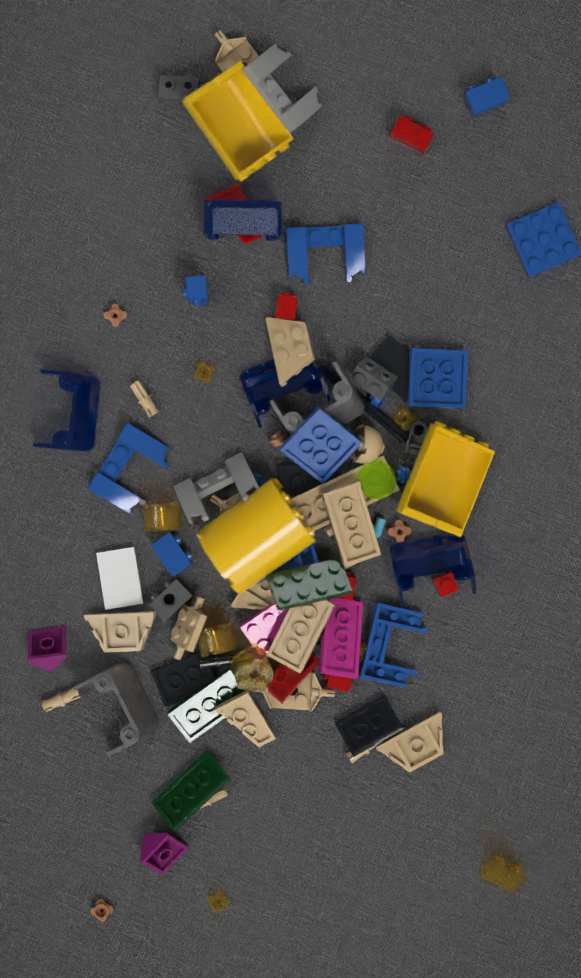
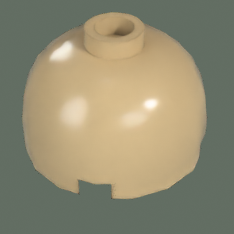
(371, 445)

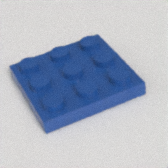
(543, 239)
(437, 378)
(320, 444)

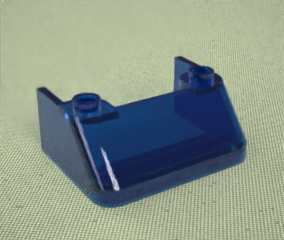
(242, 218)
(263, 385)
(83, 412)
(430, 557)

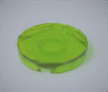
(377, 480)

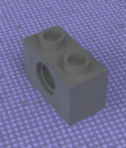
(180, 593)

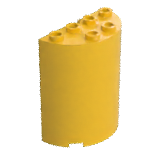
(237, 122)
(445, 479)
(255, 536)

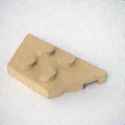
(290, 347)
(255, 597)
(121, 630)
(416, 744)

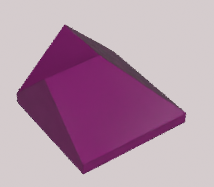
(47, 647)
(161, 851)

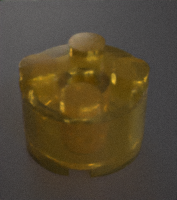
(162, 516)
(217, 640)
(252, 669)

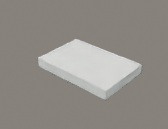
(119, 578)

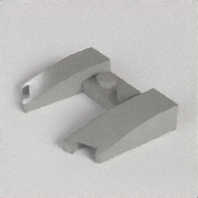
(259, 75)
(192, 493)

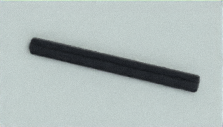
(370, 409)

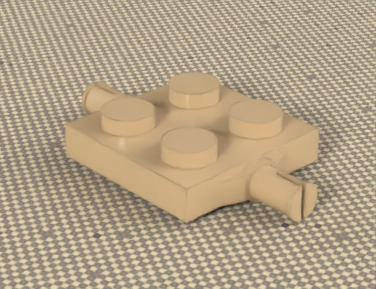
(188, 627)

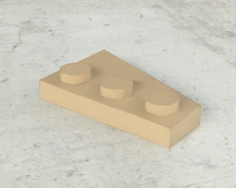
(247, 717)

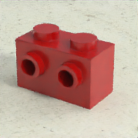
(411, 134)

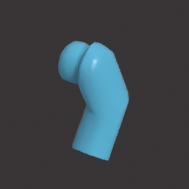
(378, 527)

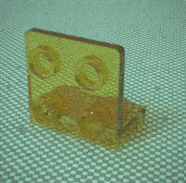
(503, 874)

